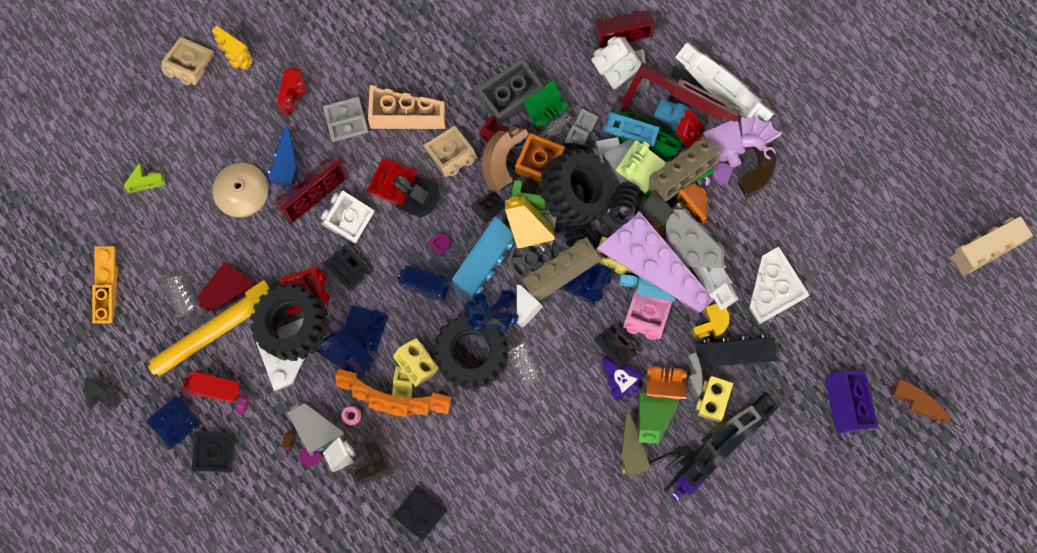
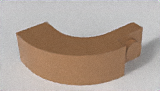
(495, 155)

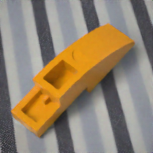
(105, 285)

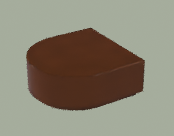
(288, 440)

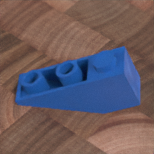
(285, 165)

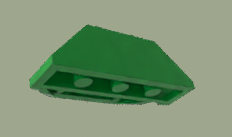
(666, 143)

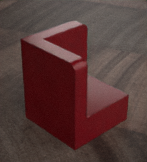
(490, 129)

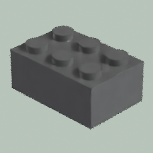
(506, 92)

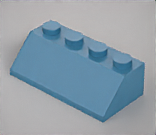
(483, 259)

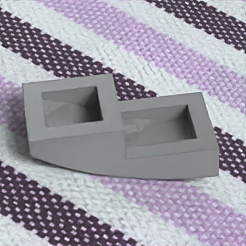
(582, 128)

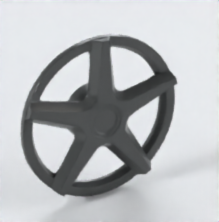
(529, 259)

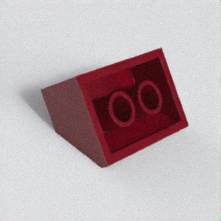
(632, 27)

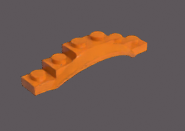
(391, 404)

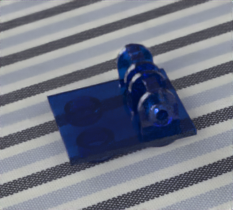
(366, 326)
(173, 422)

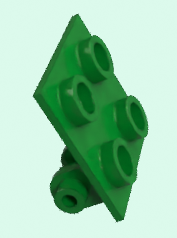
(545, 104)

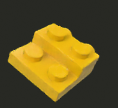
(234, 49)

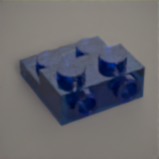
(589, 284)

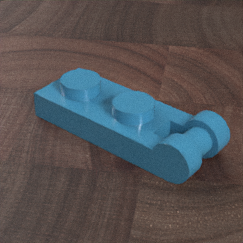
(631, 129)

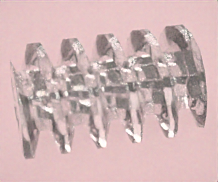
(179, 295)
(525, 364)

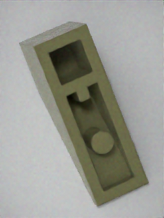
(632, 455)

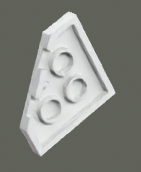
(775, 287)
(282, 372)

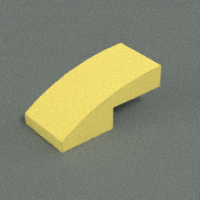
(401, 384)

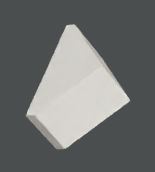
(526, 306)

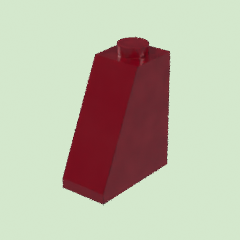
(224, 289)

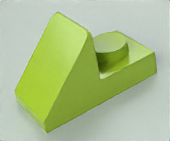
(139, 182)

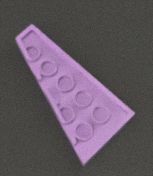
(650, 257)

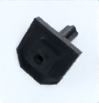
(420, 196)

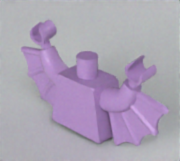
(733, 139)

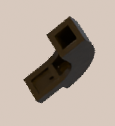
(757, 180)

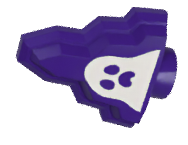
(622, 380)

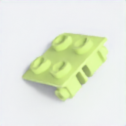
(639, 165)

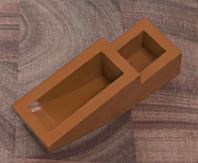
(919, 401)

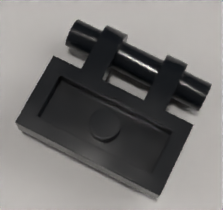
(344, 271)
(614, 348)

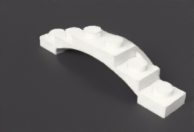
(722, 83)
(715, 282)

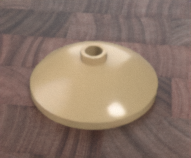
(248, 198)

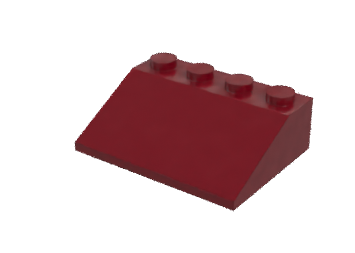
(311, 189)

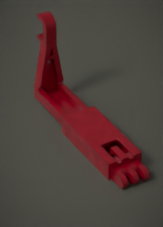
(683, 91)

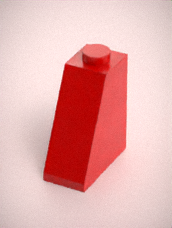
(210, 387)

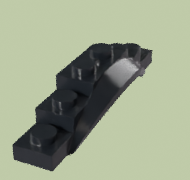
(727, 437)

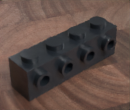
(736, 351)

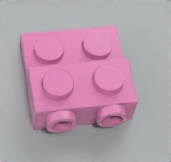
(647, 316)

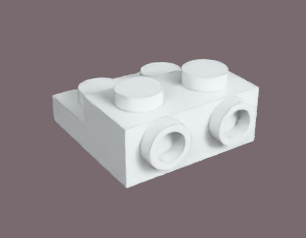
(617, 62)
(346, 216)

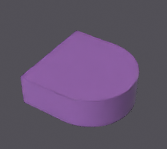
(722, 173)

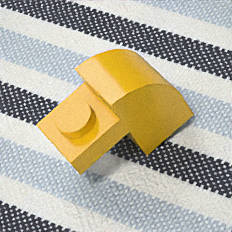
(717, 323)

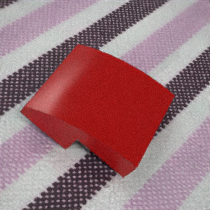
(382, 181)

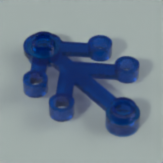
(480, 320)

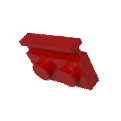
(689, 129)

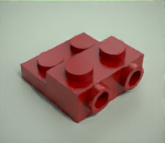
(291, 89)
(312, 280)

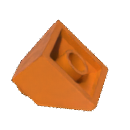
(694, 201)

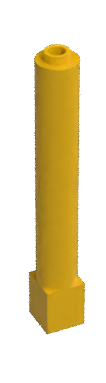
(208, 332)

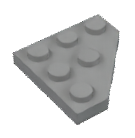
(692, 241)

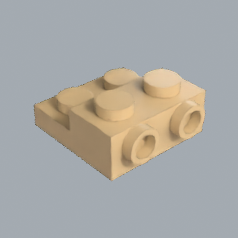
(186, 61)
(450, 152)

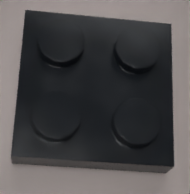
(213, 451)
(419, 513)

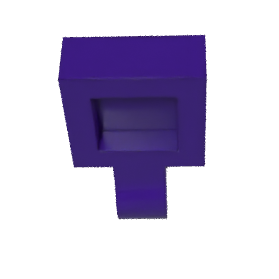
(684, 487)

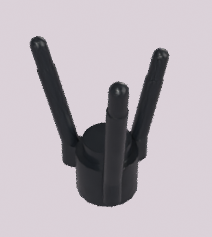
(683, 457)

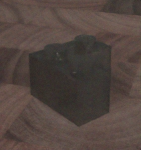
(377, 464)

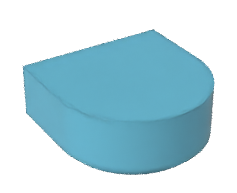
(628, 280)

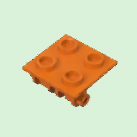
(666, 384)

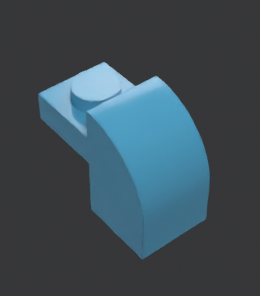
(670, 113)

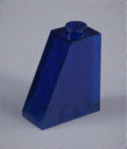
(424, 283)
(346, 352)

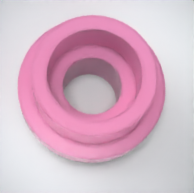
(346, 411)

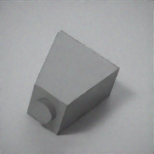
(313, 428)

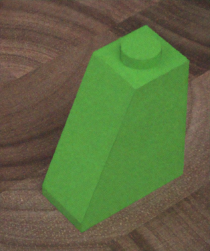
(655, 416)

